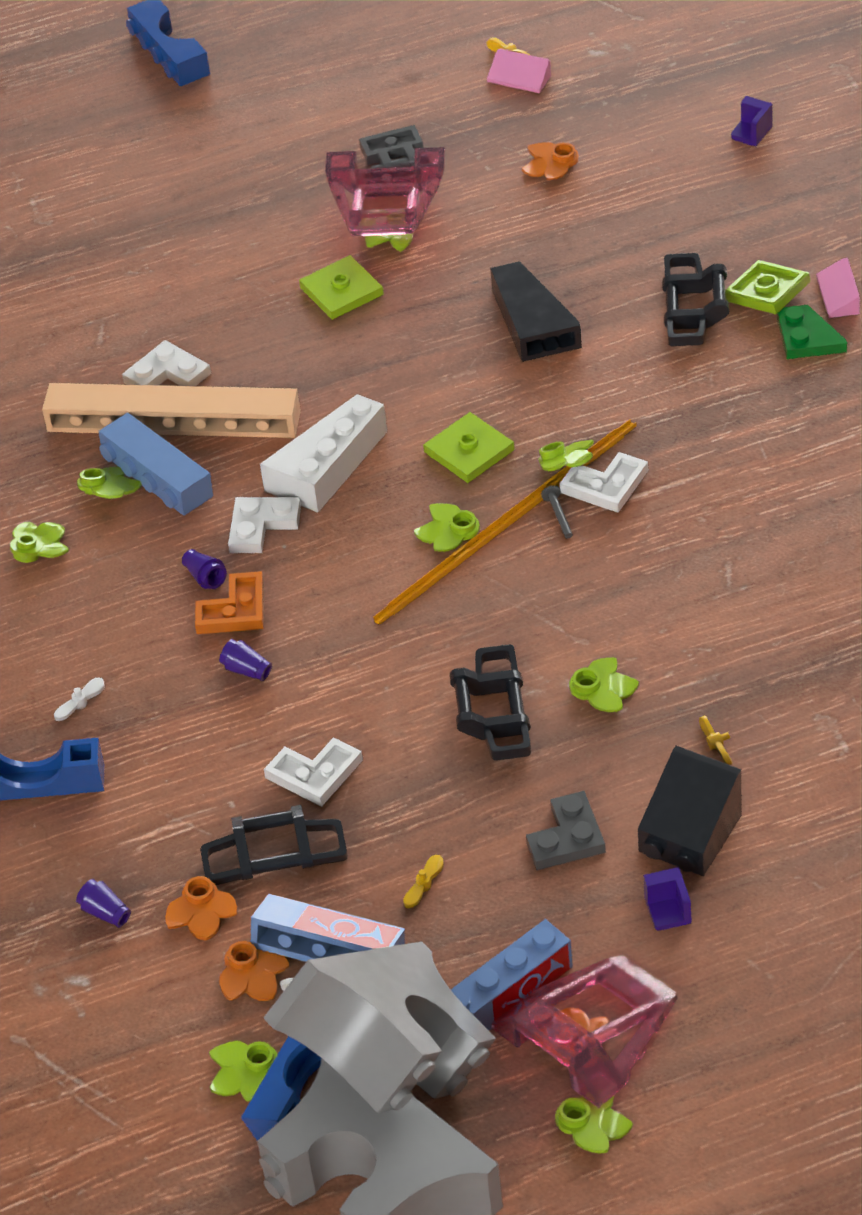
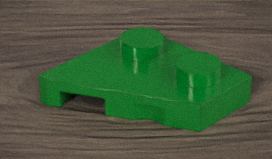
(807, 333)

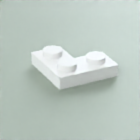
(169, 363)
(609, 488)
(256, 515)
(314, 778)

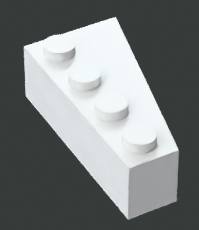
(325, 454)

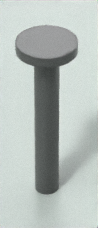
(551, 494)

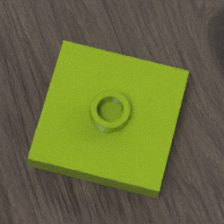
(767, 286)
(341, 287)
(469, 447)

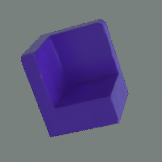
(755, 121)
(667, 899)

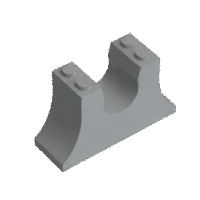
(384, 1023)
(407, 1154)

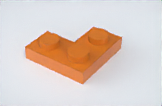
(237, 613)

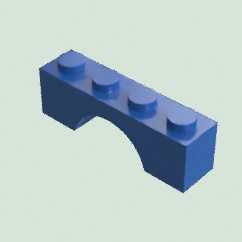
(181, 58)
(72, 770)
(280, 1087)

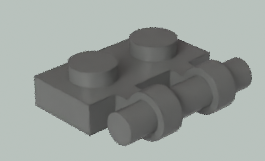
(391, 145)

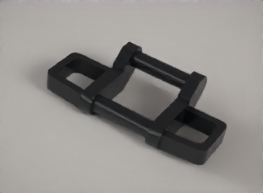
(698, 282)
(477, 684)
(302, 858)

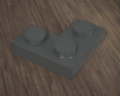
(572, 839)

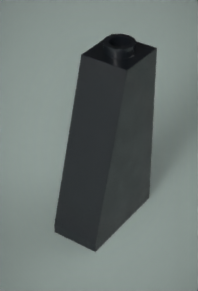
(533, 314)

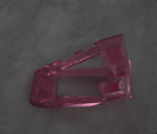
(425, 176)
(581, 1051)

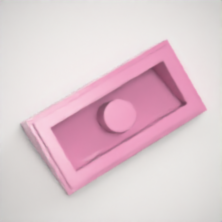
(519, 71)
(839, 289)

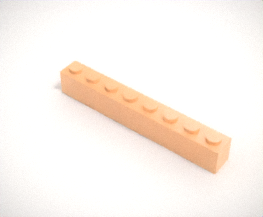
(174, 409)

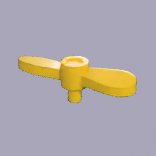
(495, 44)
(715, 740)
(423, 881)

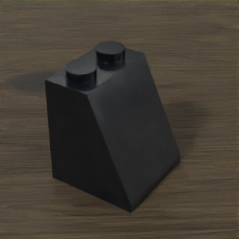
(691, 811)

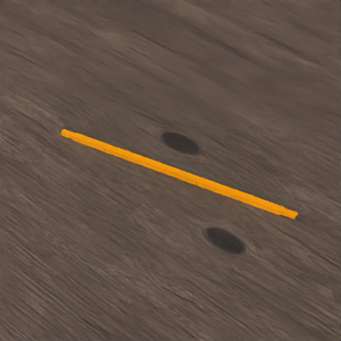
(494, 529)

